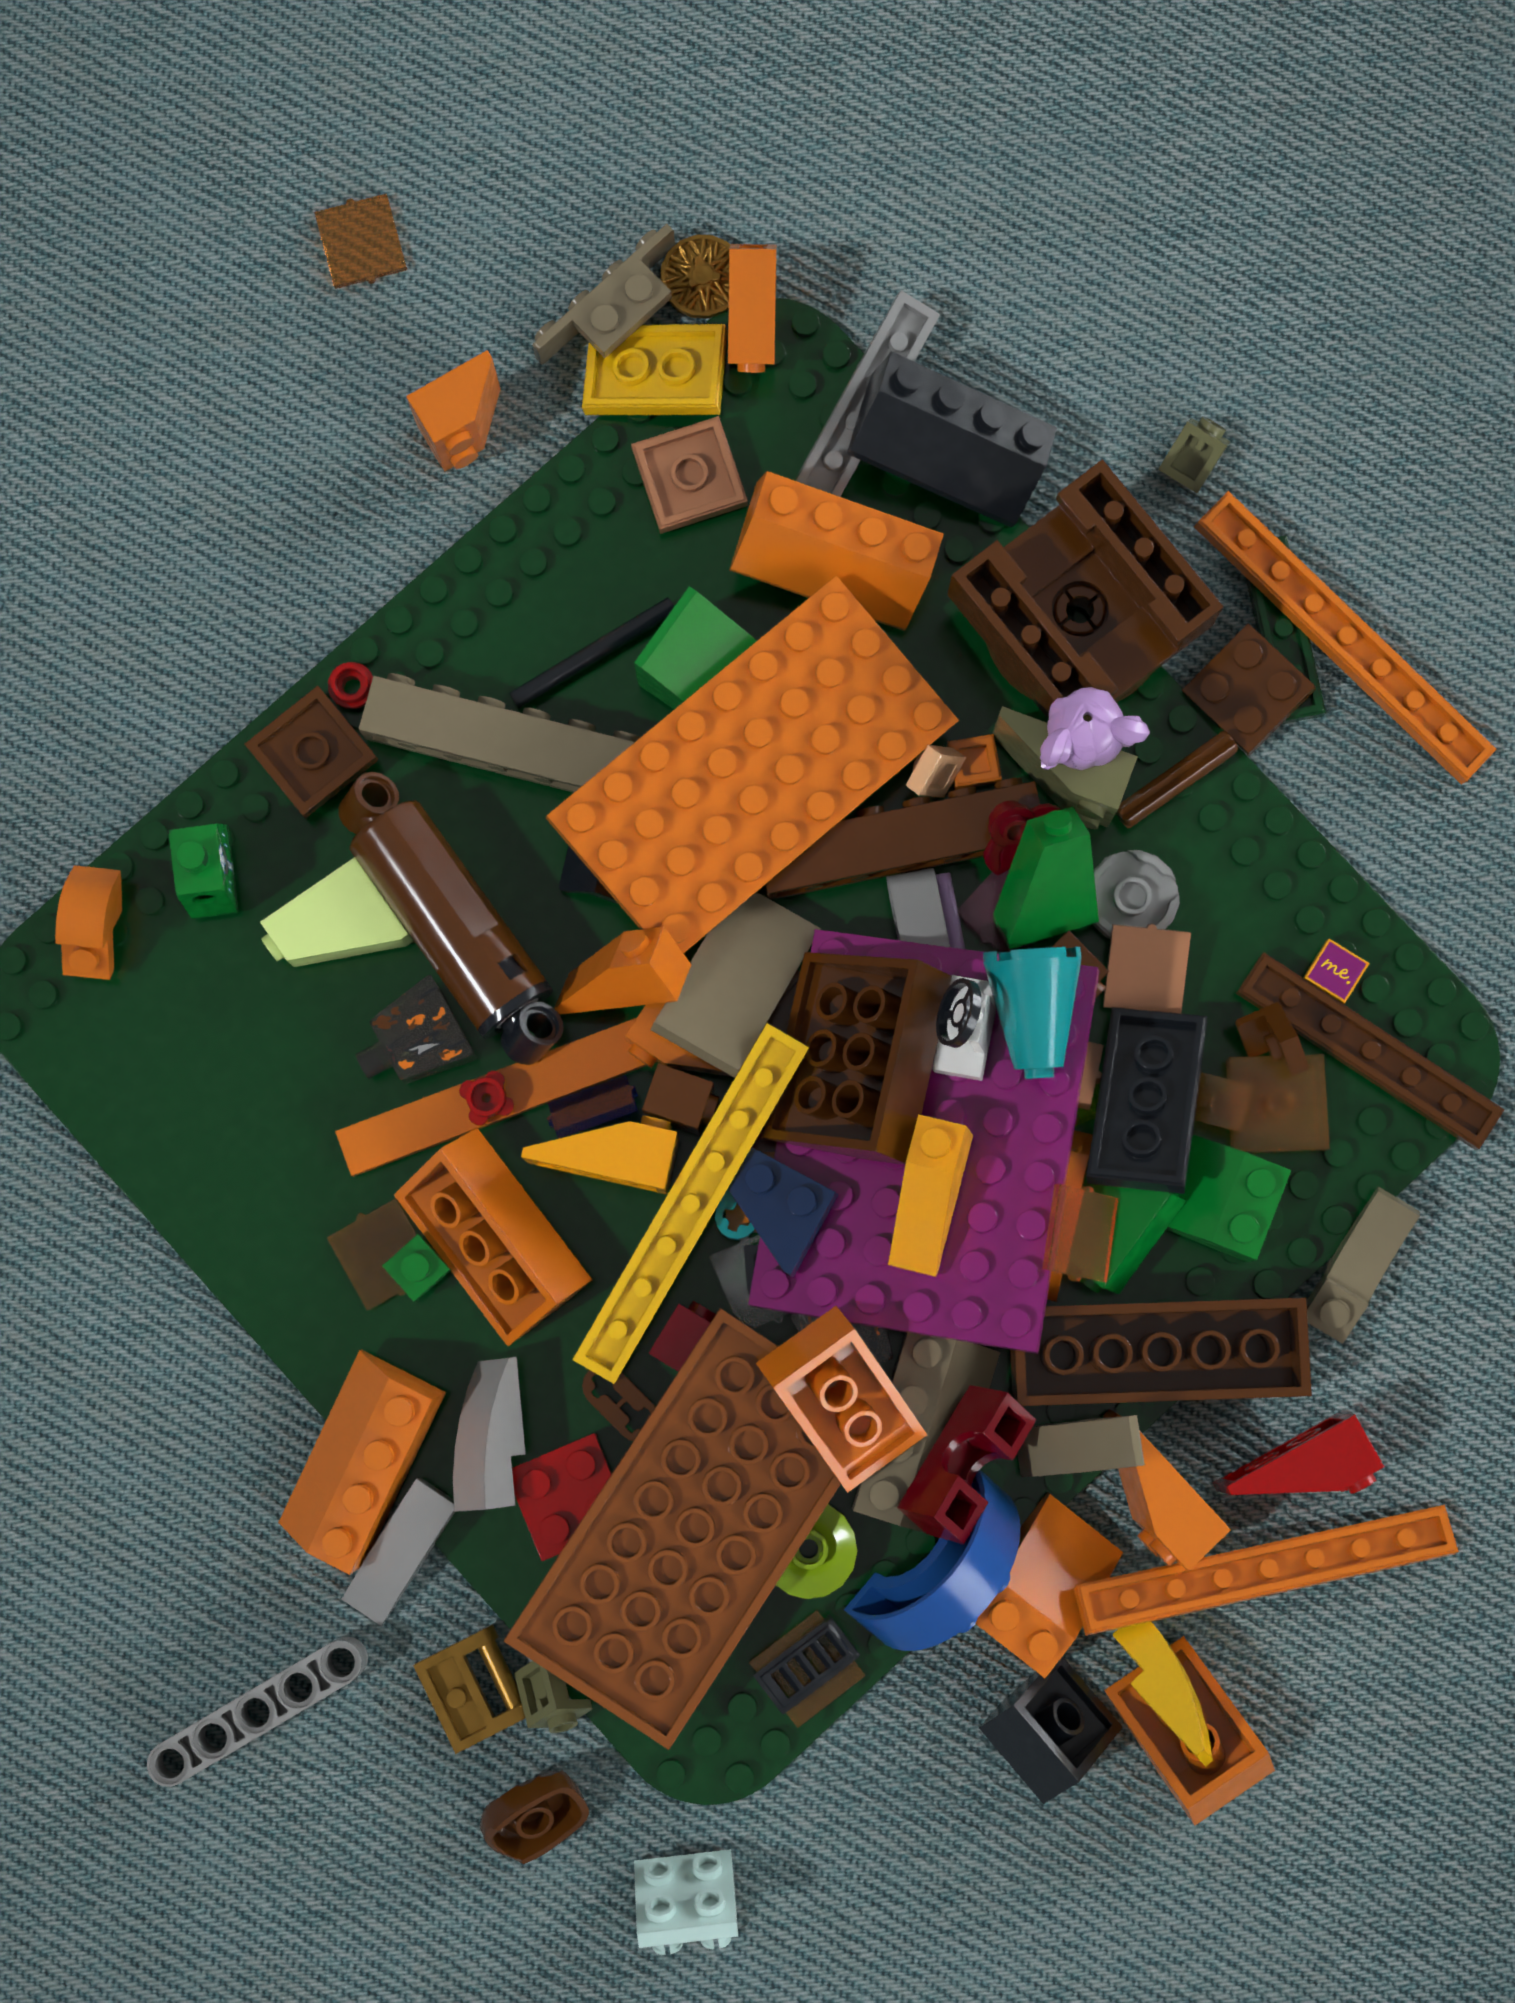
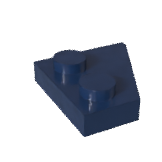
(782, 1207)

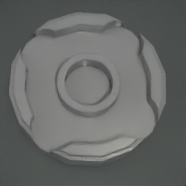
(1134, 891)

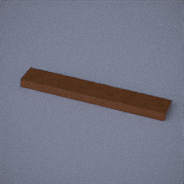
(1372, 1052)

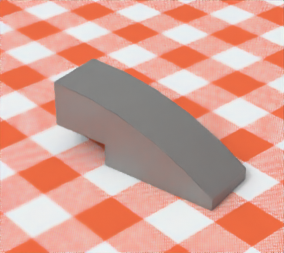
(488, 1437)
(400, 1551)

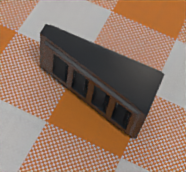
(838, 1638)

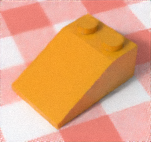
(622, 1154)

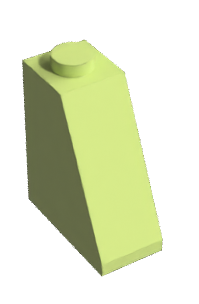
(334, 921)

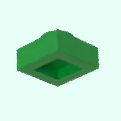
(416, 1267)

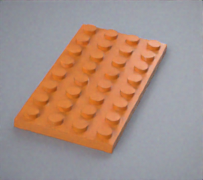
(753, 768)

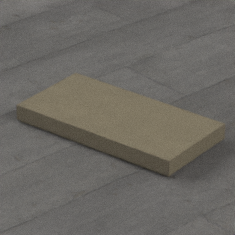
(736, 982)

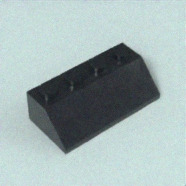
(951, 439)

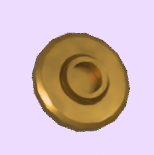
(698, 276)

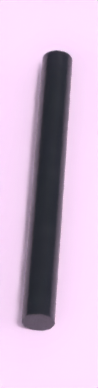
(591, 653)

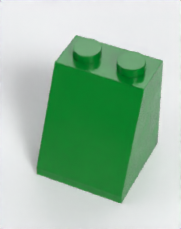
(689, 649)

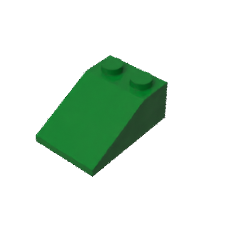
(1229, 1199)

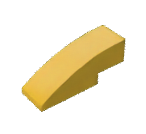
(1166, 1686)

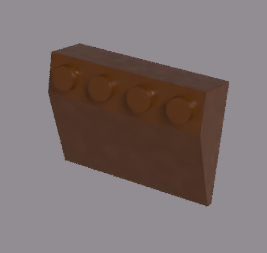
(866, 1056)

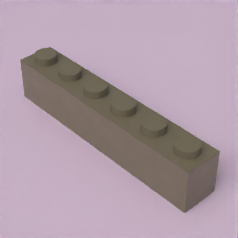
(487, 734)

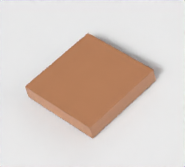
(689, 475)

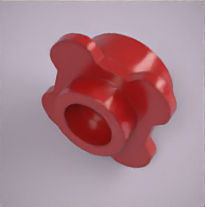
(474, 1091)

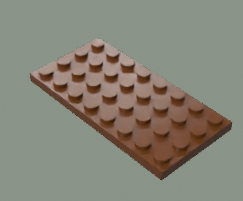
(681, 1540)

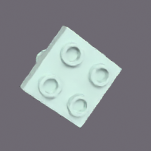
(685, 1900)

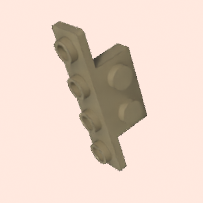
(616, 305)

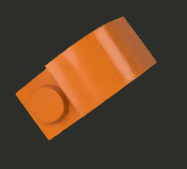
(86, 921)

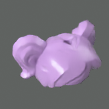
(1090, 743)

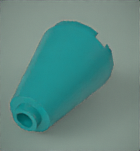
(1035, 1004)

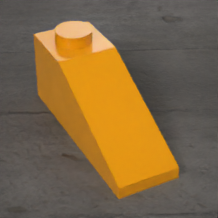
(929, 1194)

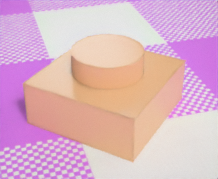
(935, 771)

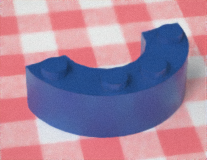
(949, 1585)

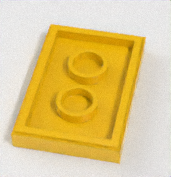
(659, 372)

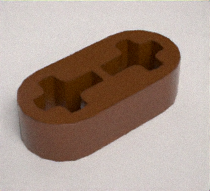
(613, 1411)

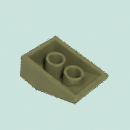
(1091, 791)

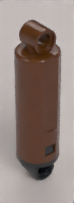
(450, 918)

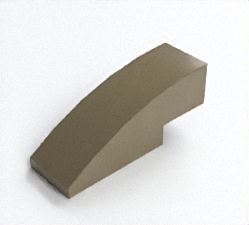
(1081, 1446)

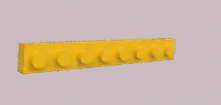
(690, 1203)

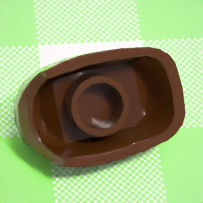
(534, 1816)

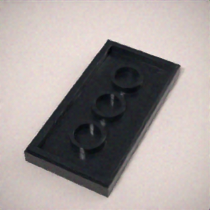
(1147, 1100)

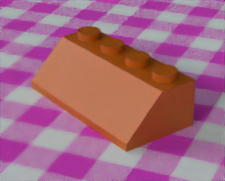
(809, 536)
(492, 1236)
(360, 1462)

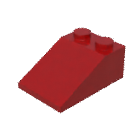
(1320, 1459)

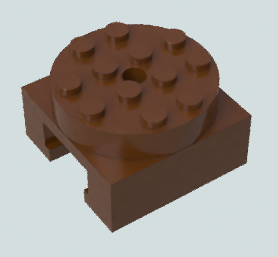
(1092, 555)

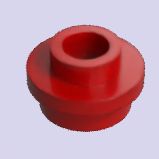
(341, 676)

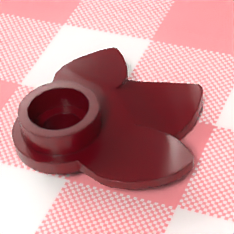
(1006, 829)

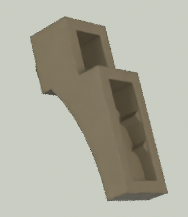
(1360, 1264)

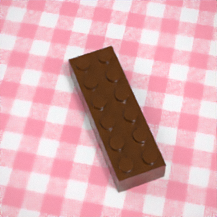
(1167, 1353)

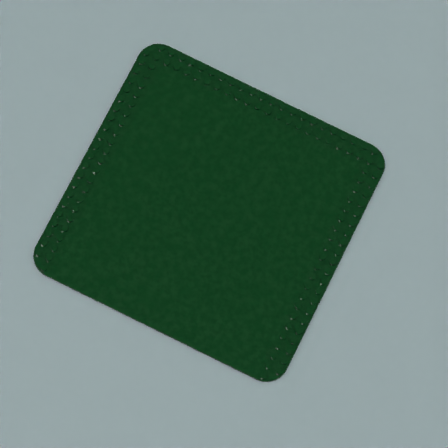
(223, 1074)

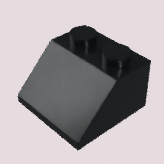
(1051, 1730)

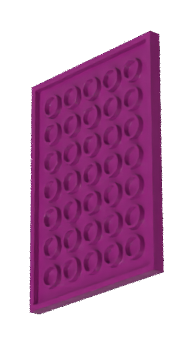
(993, 1256)

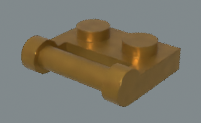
(458, 1694)

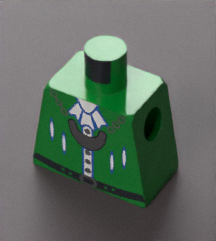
(204, 867)

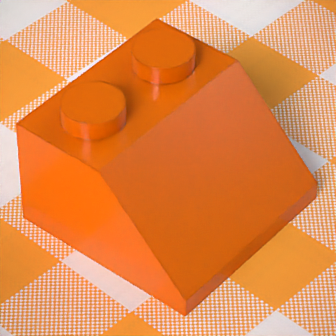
(457, 411)

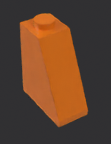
(752, 306)

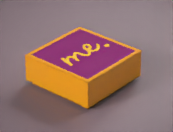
(1336, 970)

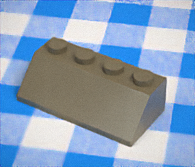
(932, 1381)

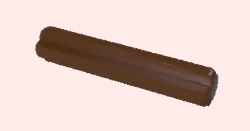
(1176, 779)

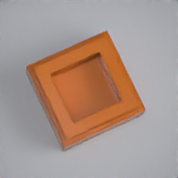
(981, 761)

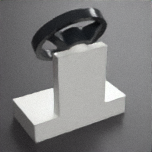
(964, 1028)

